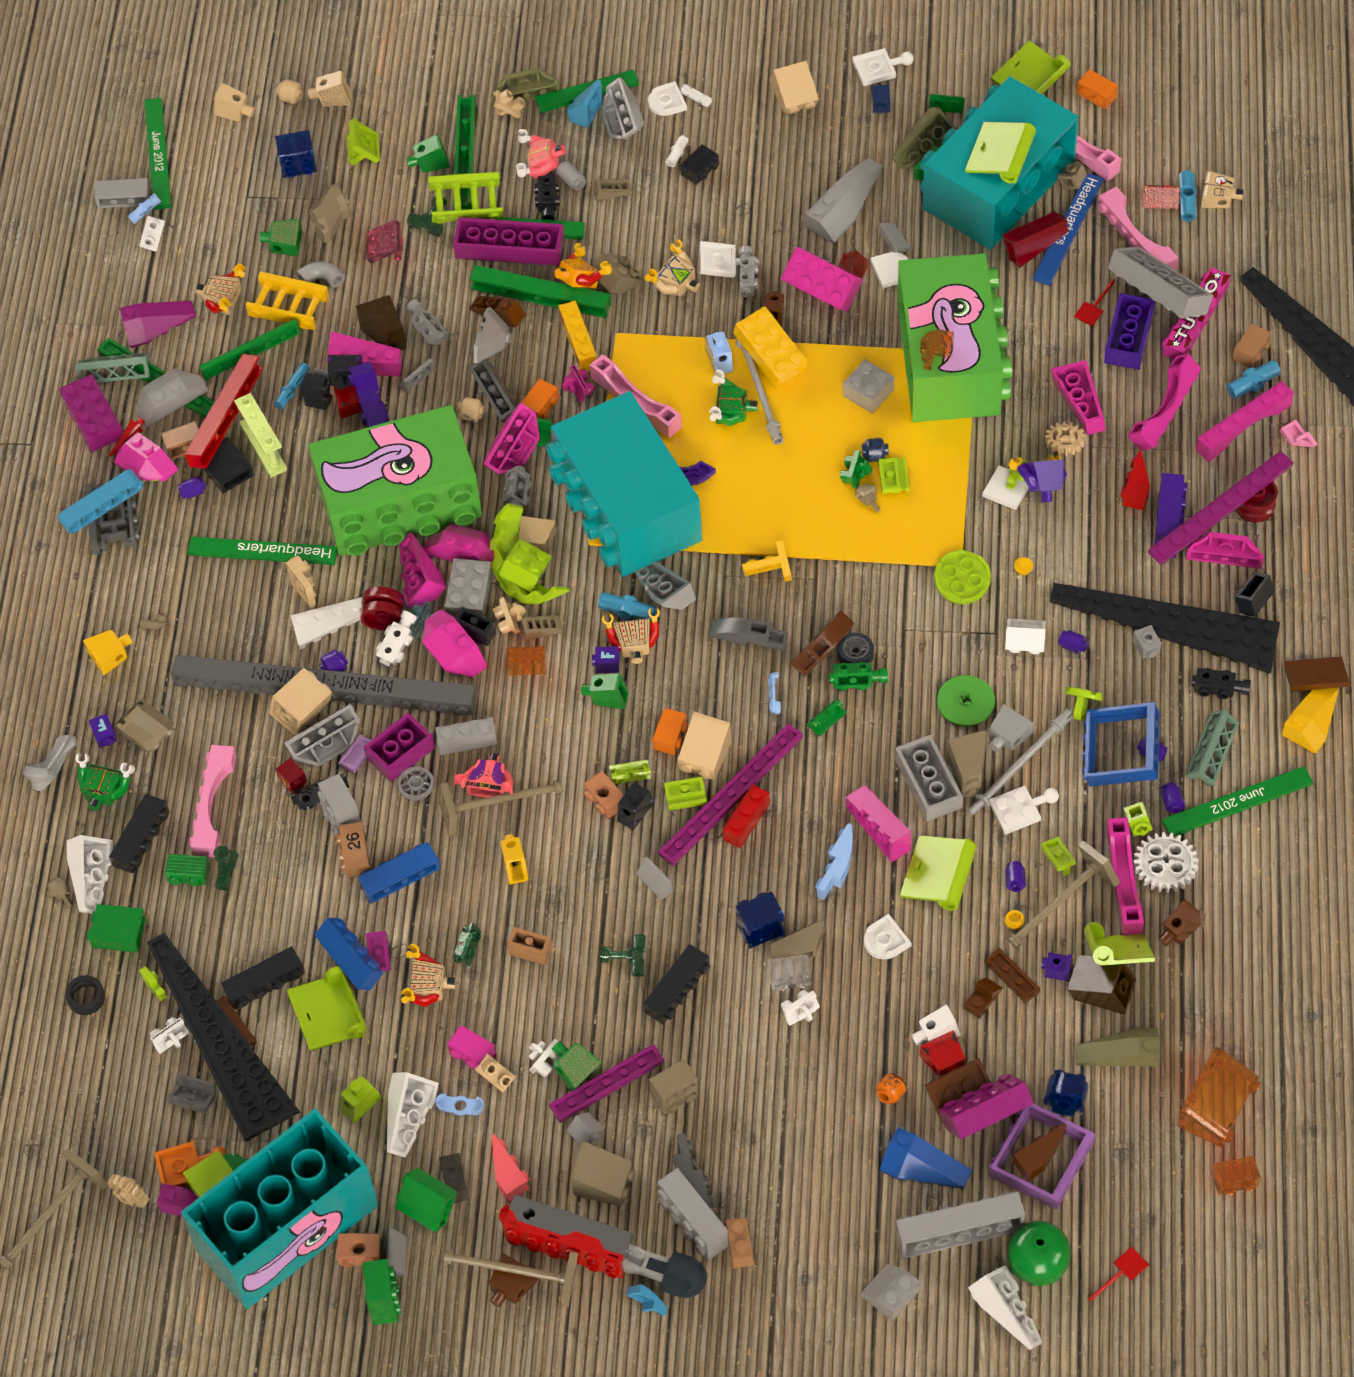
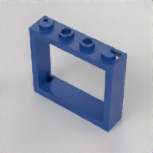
(1116, 714)

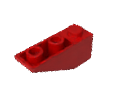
(1138, 486)

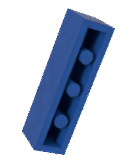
(399, 872)
(349, 953)

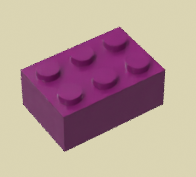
(399, 747)

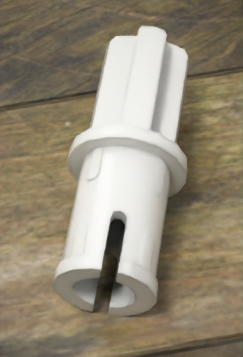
(677, 151)

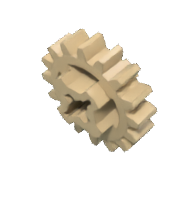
(1065, 438)
(128, 1191)

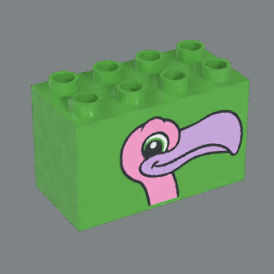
(958, 298)
(396, 480)

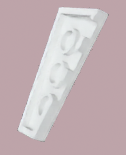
(316, 623)

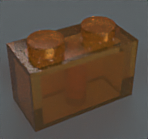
(526, 660)
(1236, 1175)

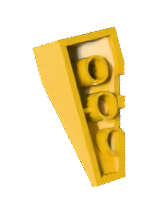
(1311, 719)

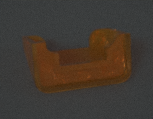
(1218, 1098)

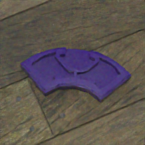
(698, 473)

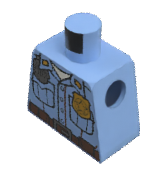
(717, 347)

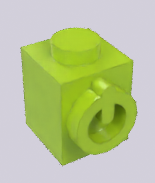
(1138, 819)

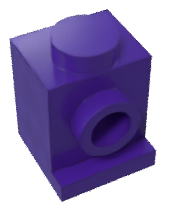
(1057, 966)

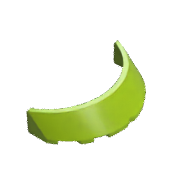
(504, 539)

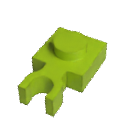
(151, 980)

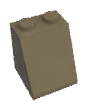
(967, 760)
(601, 1175)

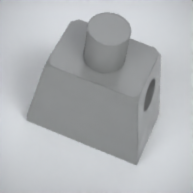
(1009, 729)

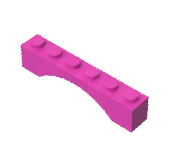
(1180, 378)
(1221, 435)
(1121, 861)

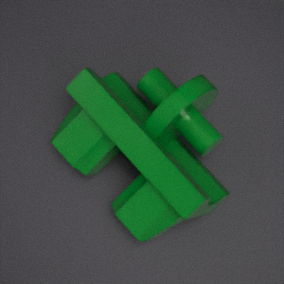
(857, 467)

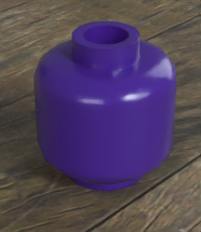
(333, 661)

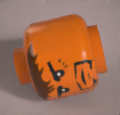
(891, 1088)

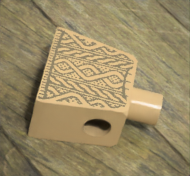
(331, 90)

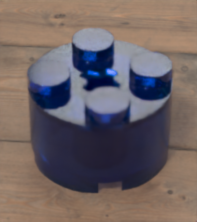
(1066, 1093)

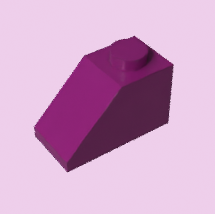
(174, 1199)

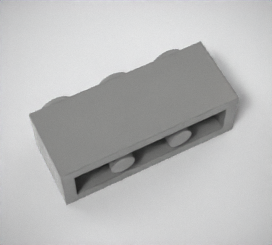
(121, 192)
(466, 736)

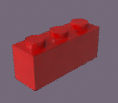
(746, 816)

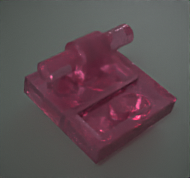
(384, 242)

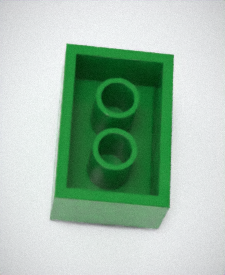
(381, 1291)

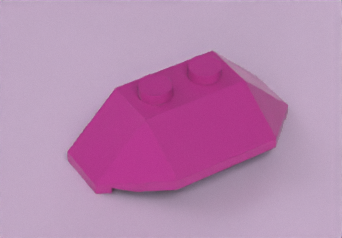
(514, 441)
(145, 459)
(459, 543)
(1226, 549)
(452, 645)

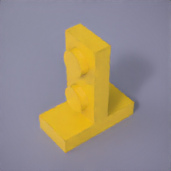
(769, 563)

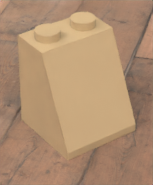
(794, 87)
(299, 701)
(705, 746)

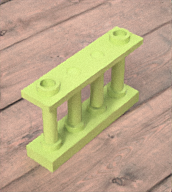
(260, 435)

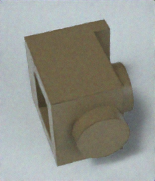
(1072, 175)

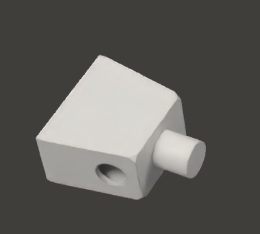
(936, 1025)

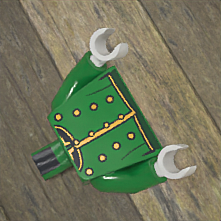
(731, 402)
(102, 784)

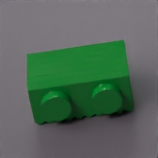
(187, 869)

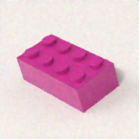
(821, 279)

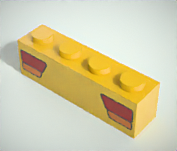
(577, 335)

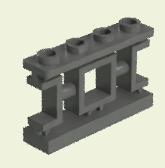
(127, 513)

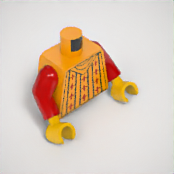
(578, 272)

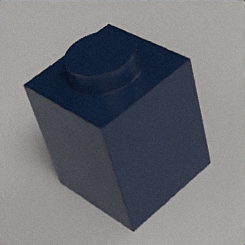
(881, 98)

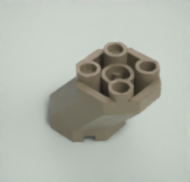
(330, 212)
(144, 726)

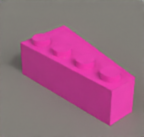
(383, 358)
(1078, 391)
(879, 823)

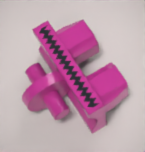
(576, 383)

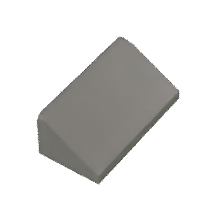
(893, 237)
(417, 376)
(654, 878)
(397, 1251)

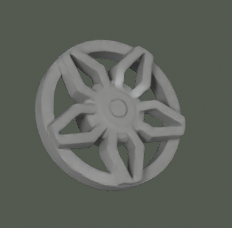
(415, 783)

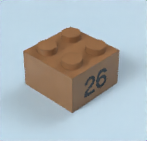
(353, 849)

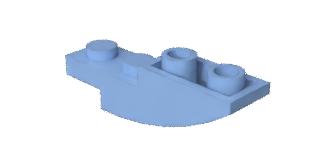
(839, 863)

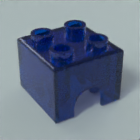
(296, 154)
(760, 919)

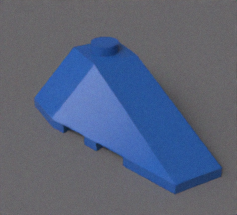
(920, 1161)

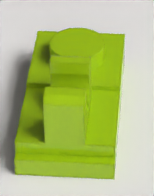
(1058, 855)

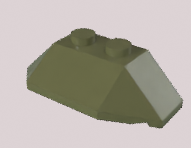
(527, 84)

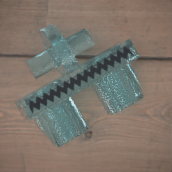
(422, 612)

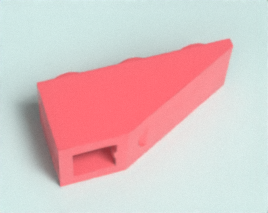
(507, 1174)

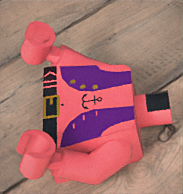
(486, 778)

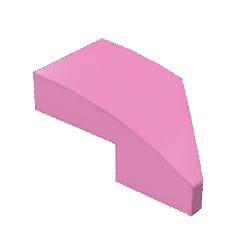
(1296, 435)

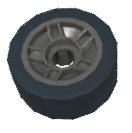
(855, 642)

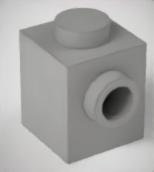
(1146, 642)
(585, 1129)

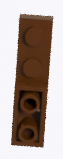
(822, 643)

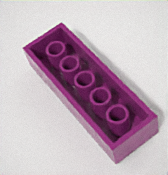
(509, 241)

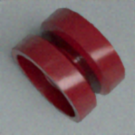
(1260, 506)
(381, 607)

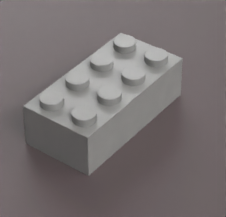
(928, 778)
(692, 1214)

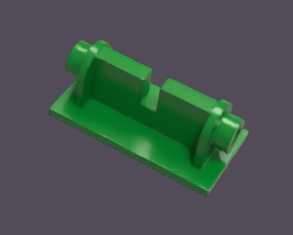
(947, 103)
(827, 717)

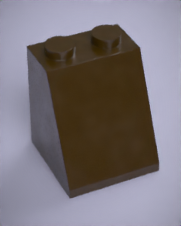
(381, 322)
(1101, 985)

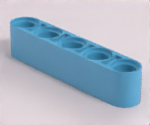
(100, 501)

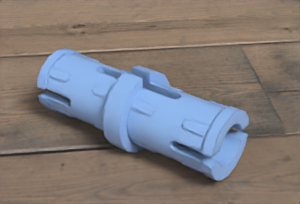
(144, 208)

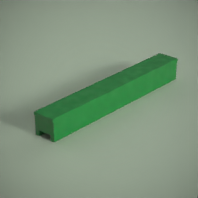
(465, 144)
(539, 291)

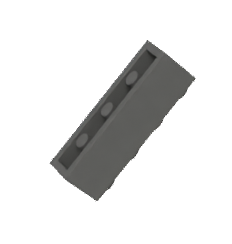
(493, 389)

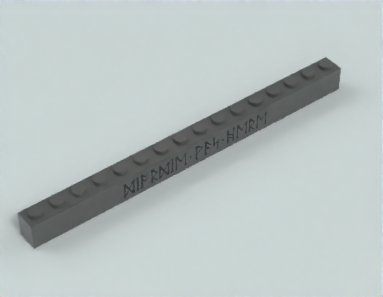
(344, 685)

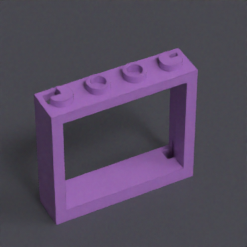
(1050, 1119)

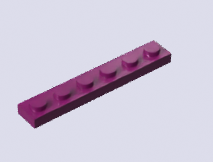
(606, 1083)

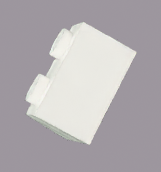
(1025, 636)

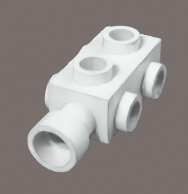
(397, 644)

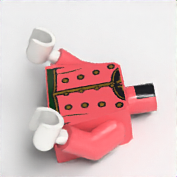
(541, 155)

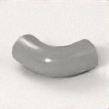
(321, 270)

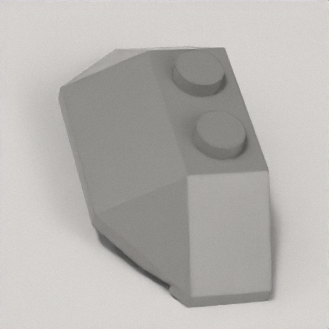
(621, 111)
(168, 394)
(325, 738)

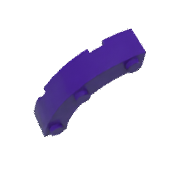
(366, 389)

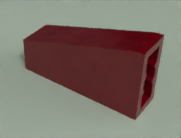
(1034, 237)

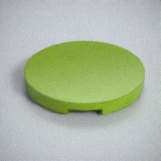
(962, 577)

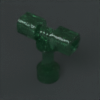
(425, 221)
(226, 863)
(634, 955)

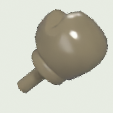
(866, 494)
(59, 889)

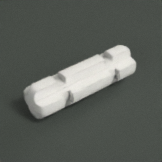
(696, 95)

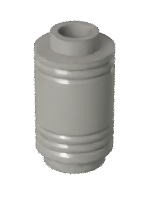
(570, 175)

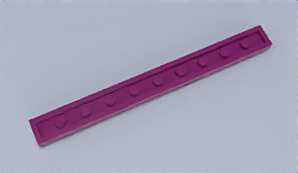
(1220, 507)
(730, 795)

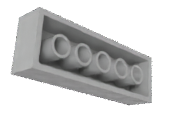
(1160, 282)
(959, 1224)

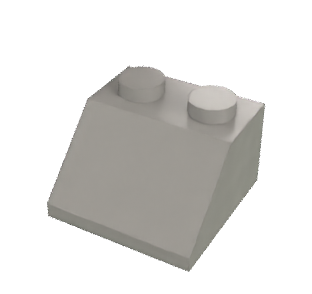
(891, 1290)

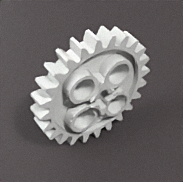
(1167, 877)

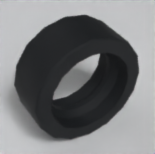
(84, 981)

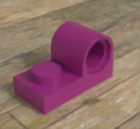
(378, 948)

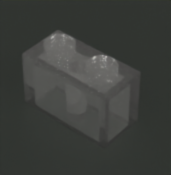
(789, 972)

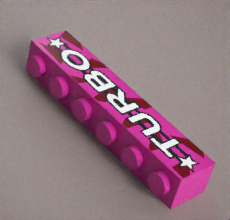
(1188, 329)

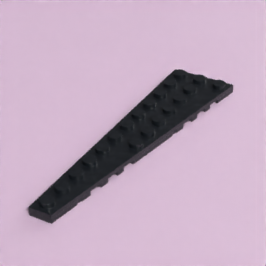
(1317, 340)
(1221, 633)
(242, 1078)

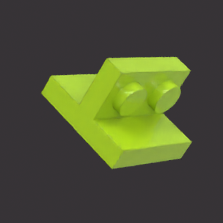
(362, 143)

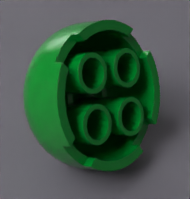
(1040, 1262)

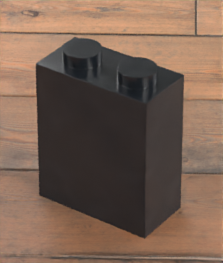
(228, 467)

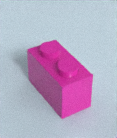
(469, 1047)

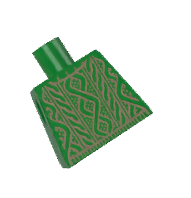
(284, 237)
(574, 1064)

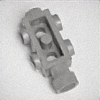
(748, 269)
(426, 323)
(516, 486)

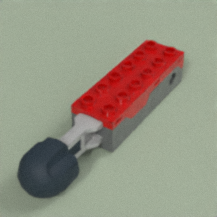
(597, 1245)

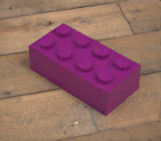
(91, 413)
(985, 1106)

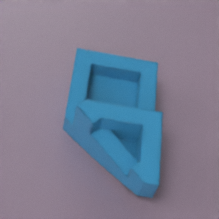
(648, 1298)

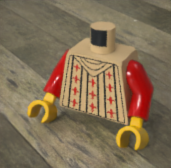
(222, 291)
(633, 637)
(426, 980)

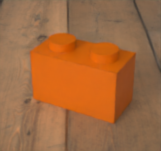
(1097, 89)
(542, 398)
(670, 731)

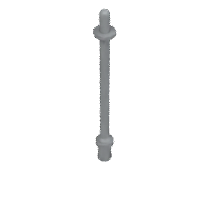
(773, 426)
(1056, 725)

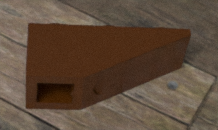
(506, 309)
(1035, 1157)

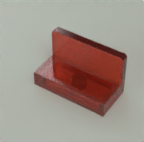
(1161, 196)
(854, 263)

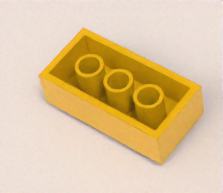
(770, 347)

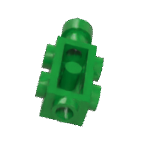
(856, 676)

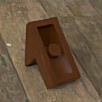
(982, 997)

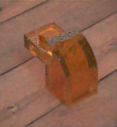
(936, 343)

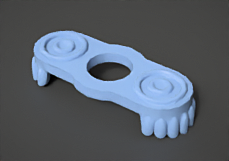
(774, 706)
(447, 1104)

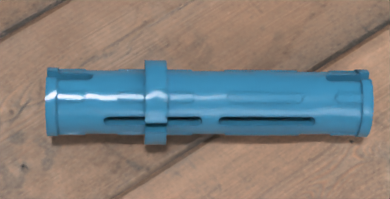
(287, 391)

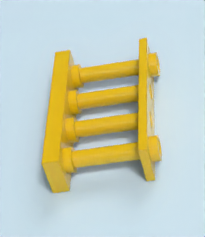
(290, 286)

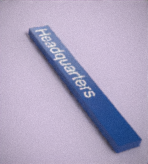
(1075, 216)

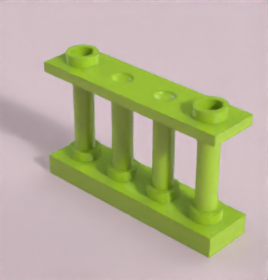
(470, 181)

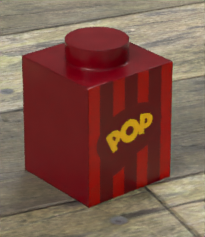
(291, 775)

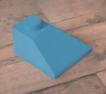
(586, 105)

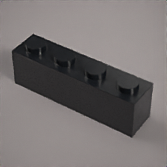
(139, 833)
(263, 978)
(676, 984)

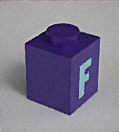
(606, 659)
(102, 730)

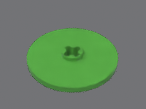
(974, 711)

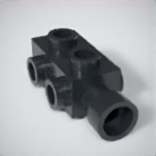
(547, 198)
(1219, 683)
(311, 797)

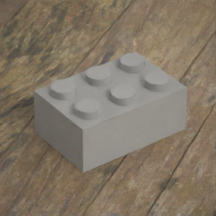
(469, 586)
(337, 803)

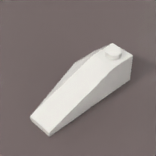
(88, 868)
(407, 1105)
(1000, 1299)

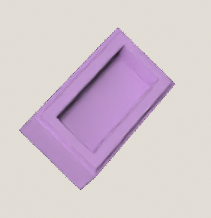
(355, 755)

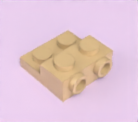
(301, 579)

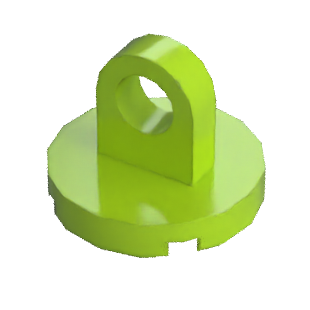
(1083, 697)

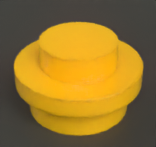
(1023, 565)
(1014, 919)

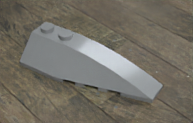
(843, 201)

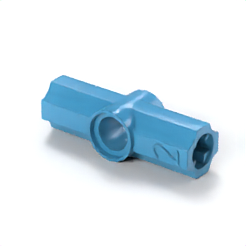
(1187, 196)
(1253, 379)
(626, 606)

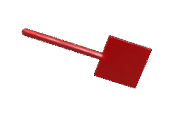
(1090, 313)
(1129, 1264)

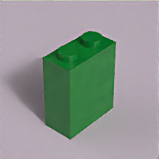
(116, 928)
(425, 1199)

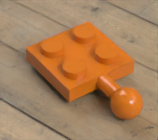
(178, 1159)

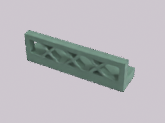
(115, 361)
(1209, 743)

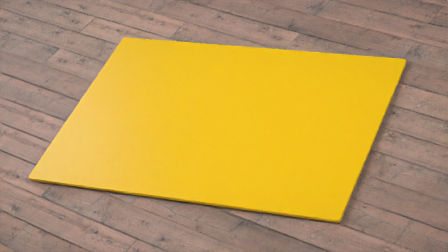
(796, 486)

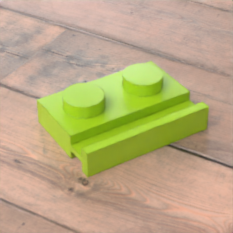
(893, 475)
(685, 793)

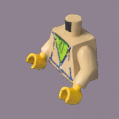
(675, 275)

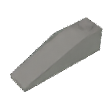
(492, 336)
(666, 586)

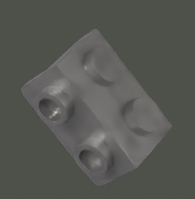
(192, 1093)

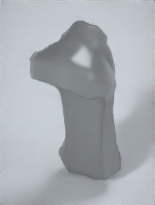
(45, 772)

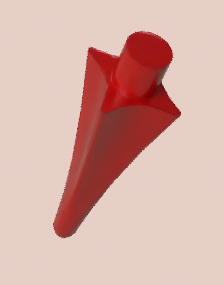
(132, 428)

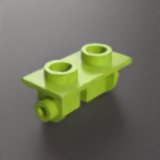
(630, 771)

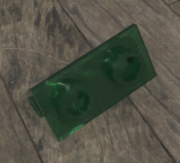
(470, 937)

